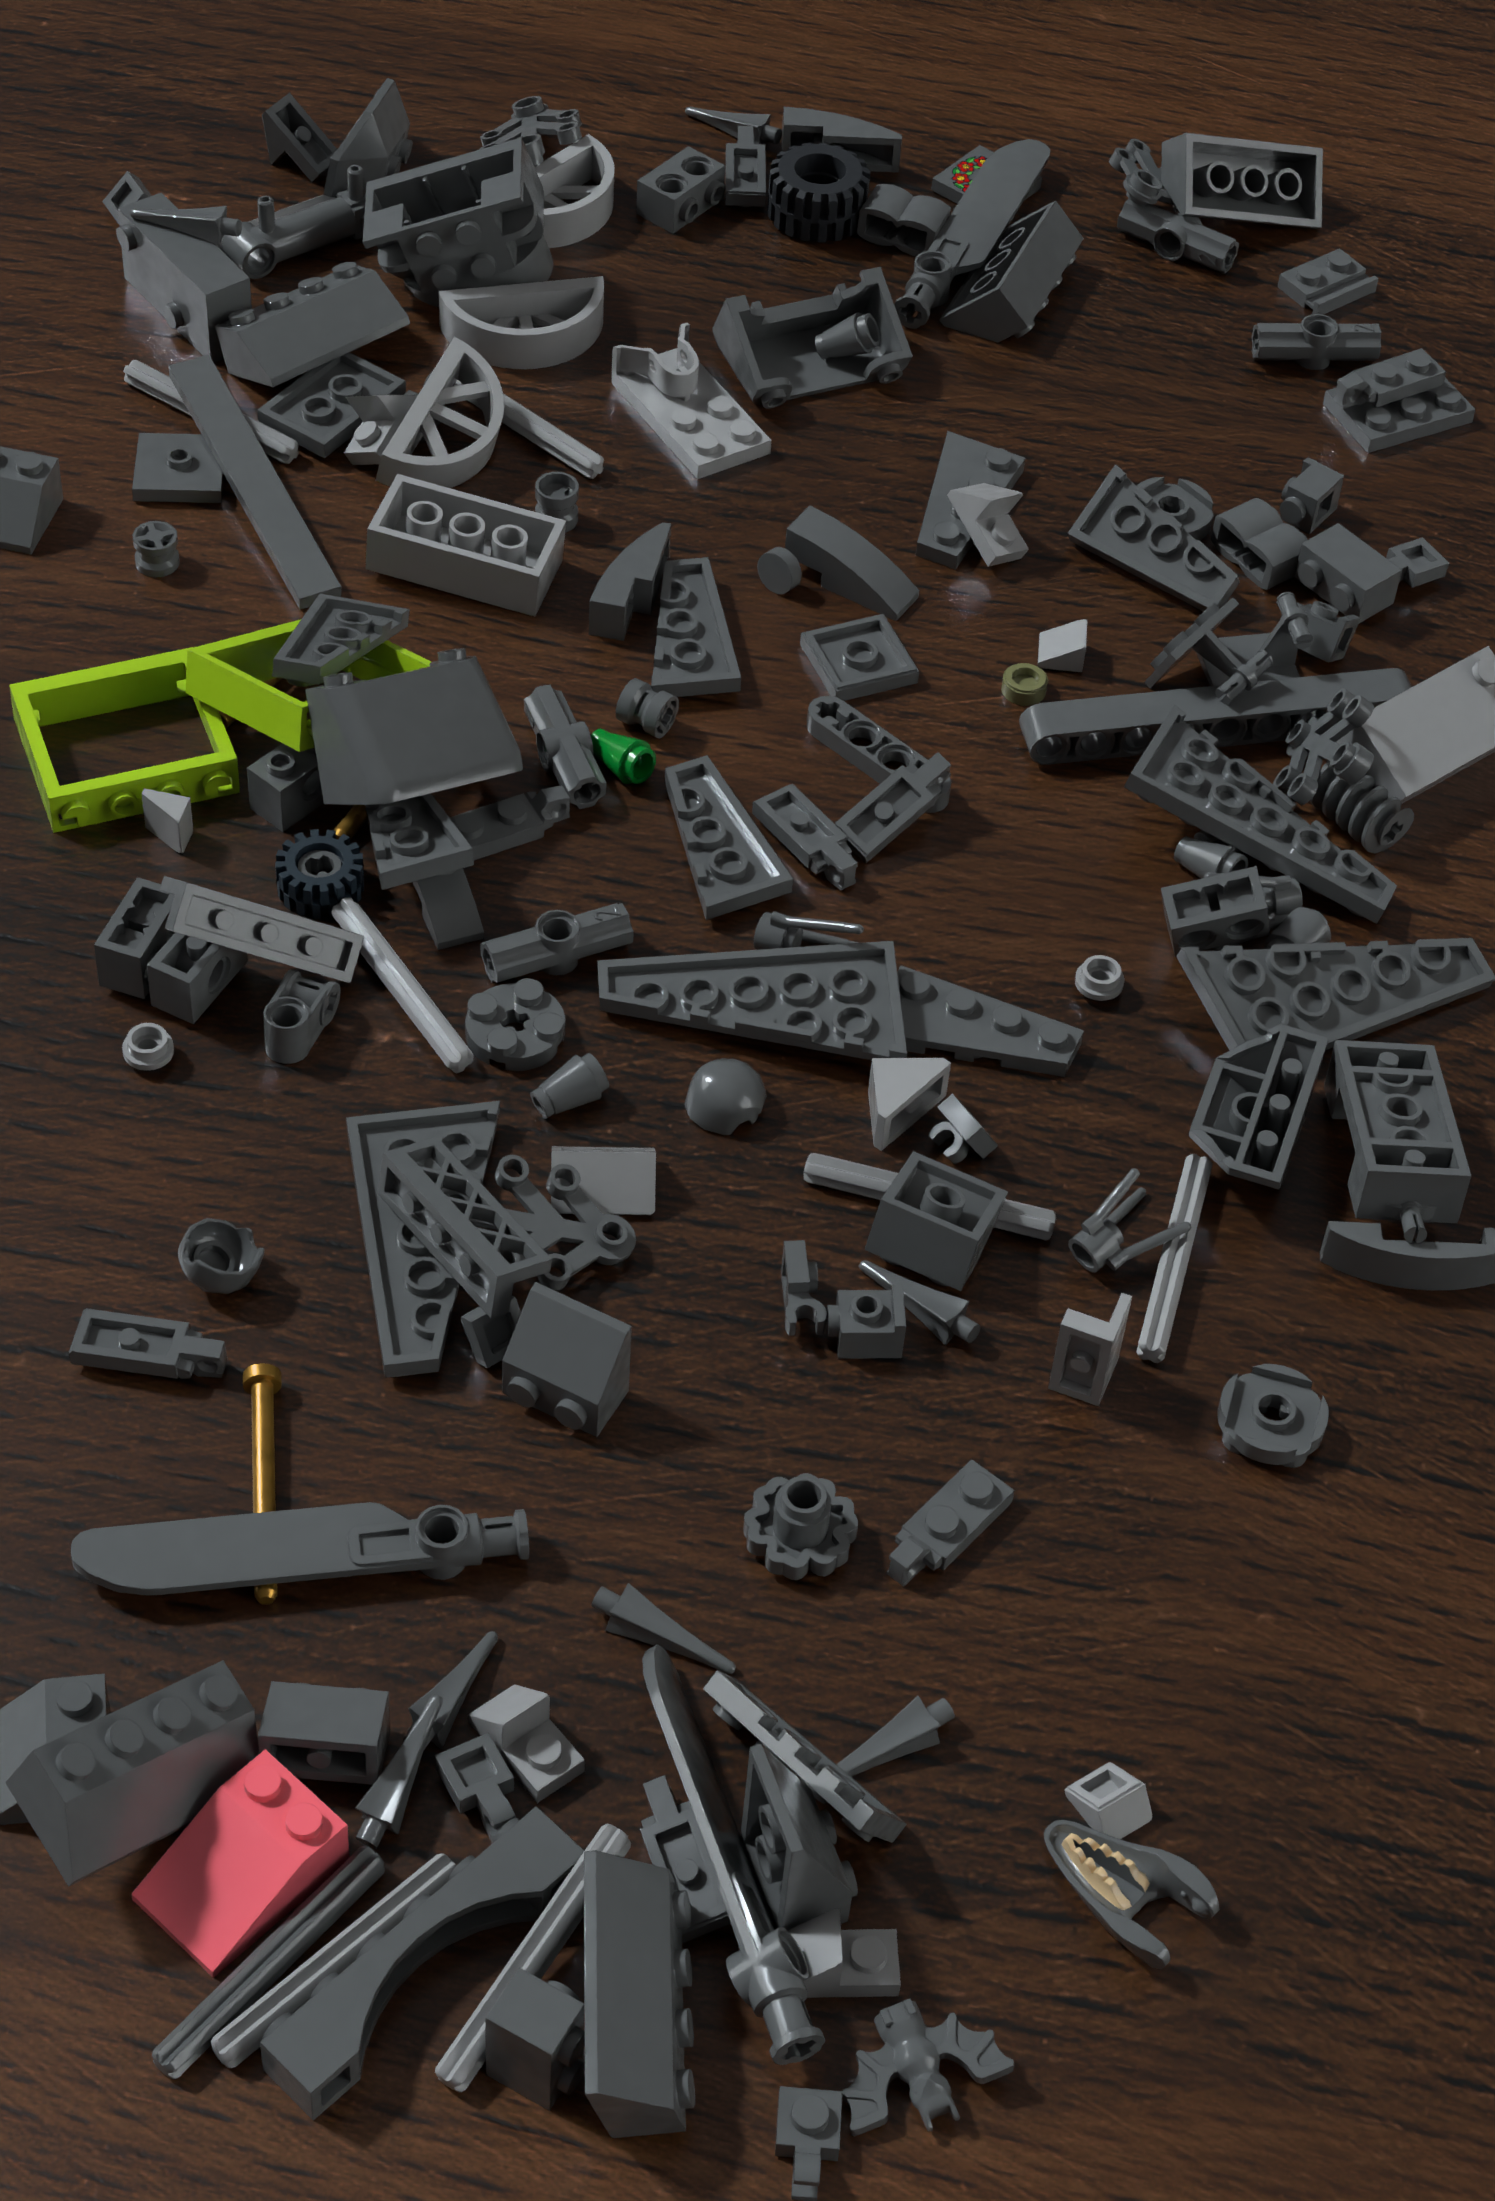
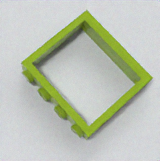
(232, 672)
(105, 691)

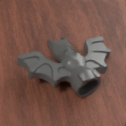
(915, 2056)

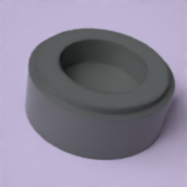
(779, 570)

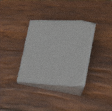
(1063, 647)
(168, 818)
(1111, 1801)

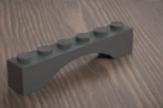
(323, 2044)

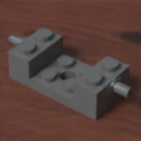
(1402, 1133)

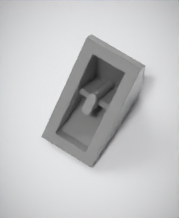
(902, 1093)

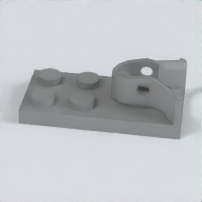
(687, 407)

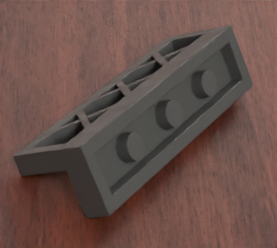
(261, 930)
(446, 1228)

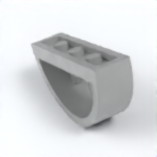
(562, 179)
(488, 317)
(444, 469)

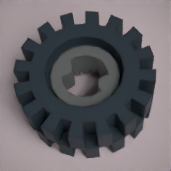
(326, 889)

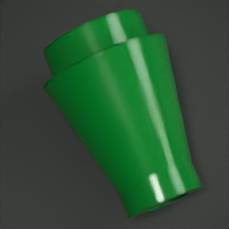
(624, 756)

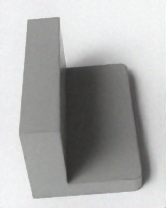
(611, 1177)
(1088, 1352)

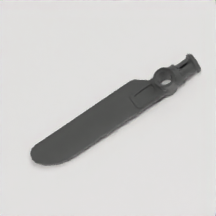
(972, 227)
(292, 1547)
(770, 1964)

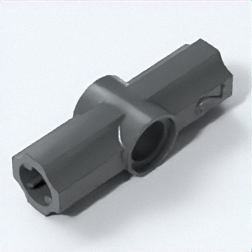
(1178, 236)
(1316, 341)
(565, 746)
(556, 942)

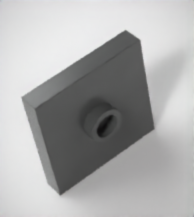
(176, 469)

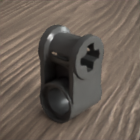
(297, 1016)

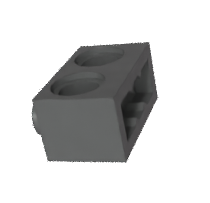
(680, 189)
(1216, 910)
(133, 938)

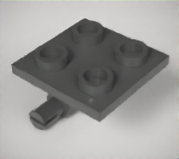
(1204, 642)
(1280, 644)

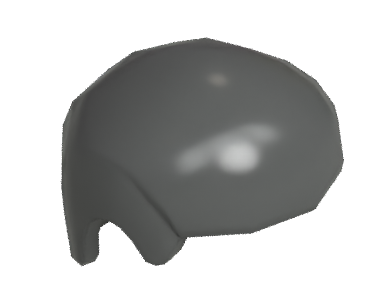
(725, 1095)
(219, 1256)

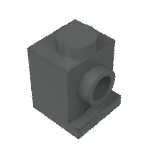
(1311, 496)
(1329, 632)
(868, 1323)

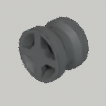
(156, 549)

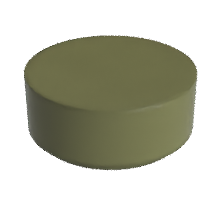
(1024, 684)

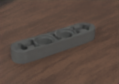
(837, 723)

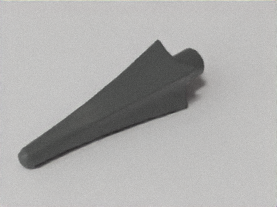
(730, 121)
(203, 223)
(936, 1310)
(641, 1620)
(453, 1690)
(906, 1733)
(387, 1798)

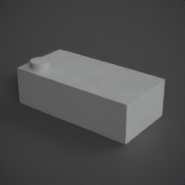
(465, 544)
(1432, 728)

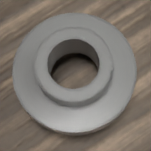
(1099, 978)
(148, 1047)

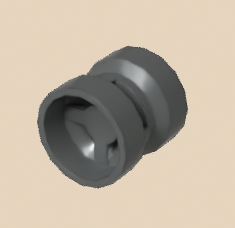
(558, 497)
(647, 708)

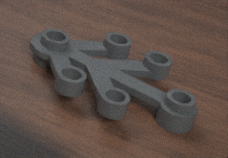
(529, 122)
(1142, 184)
(1312, 743)
(549, 1227)

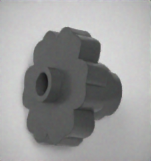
(800, 1526)

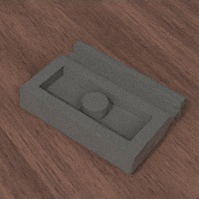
(1327, 282)

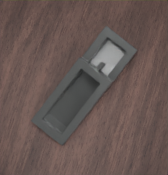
(871, 142)
(850, 564)
(630, 584)

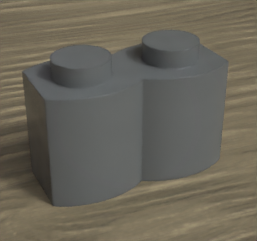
(901, 219)
(1258, 542)

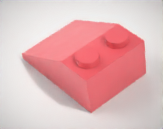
(243, 1863)

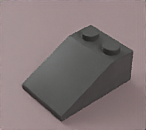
(792, 1845)

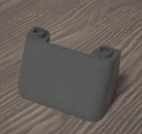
(776, 347)
(409, 732)

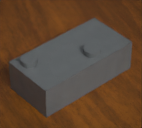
(181, 276)

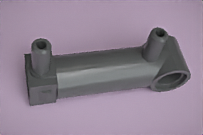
(295, 234)

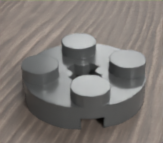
(1186, 498)
(519, 1003)
(1266, 1440)

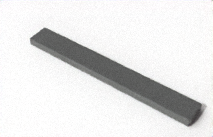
(254, 481)

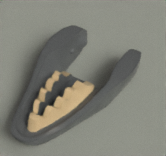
(1122, 1877)

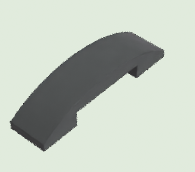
(449, 909)
(1363, 1253)

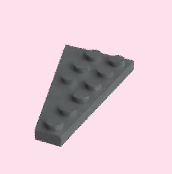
(1246, 811)
(1331, 985)
(803, 997)
(408, 1284)

